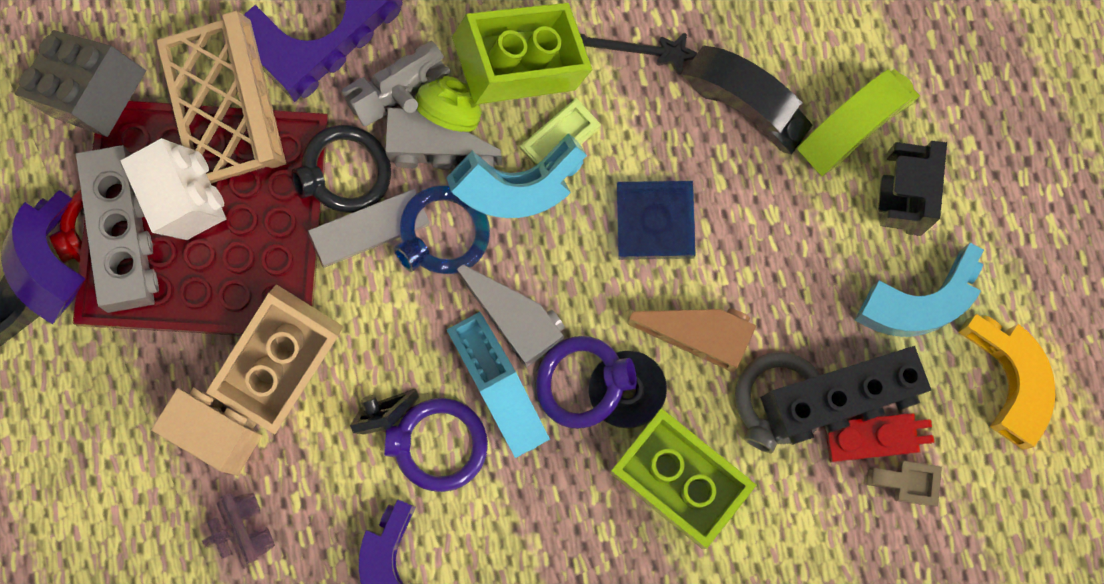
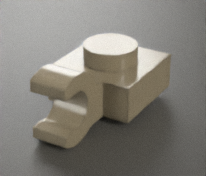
(912, 482)

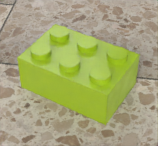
(521, 52)
(683, 479)

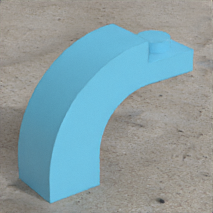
(517, 193)
(909, 315)

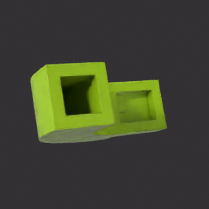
(857, 120)

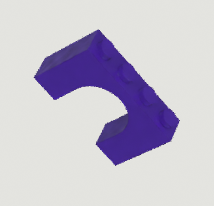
(300, 63)

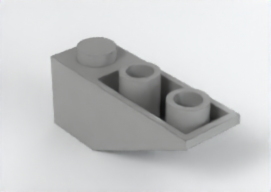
(417, 140)

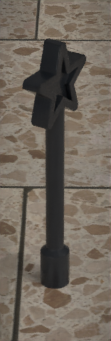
(669, 52)

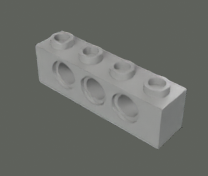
(115, 292)

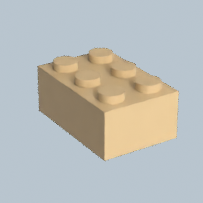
(274, 359)

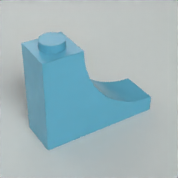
(498, 384)

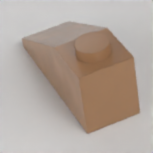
(708, 334)

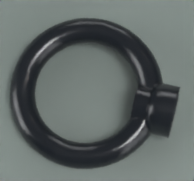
(309, 179)

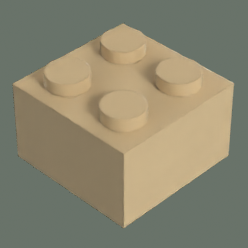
(206, 432)

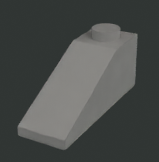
(519, 319)

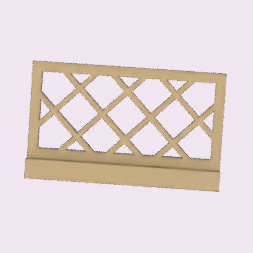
(249, 84)

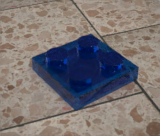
(655, 220)

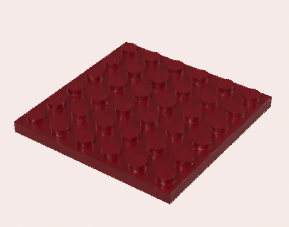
(229, 269)

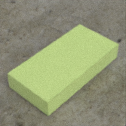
(572, 119)

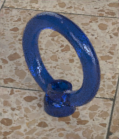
(413, 251)

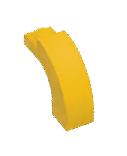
(1028, 375)

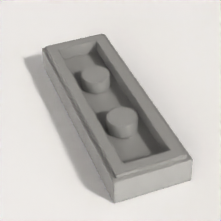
(362, 230)

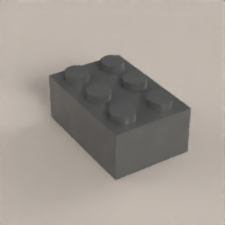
(80, 82)

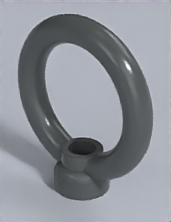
(760, 432)

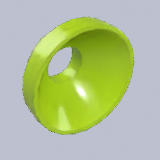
(448, 104)

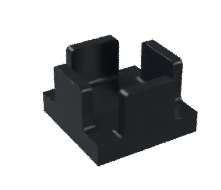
(915, 191)

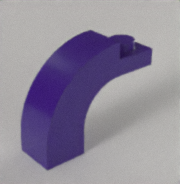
(29, 264)
(379, 551)

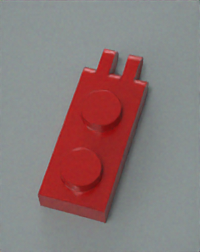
(878, 438)

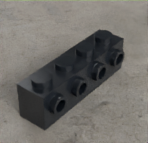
(844, 394)

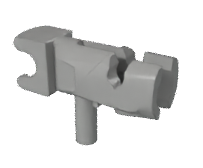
(395, 84)

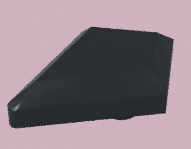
(382, 414)

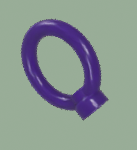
(618, 376)
(399, 441)

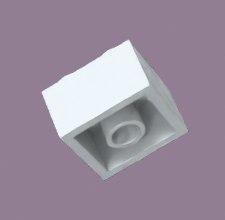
(174, 189)

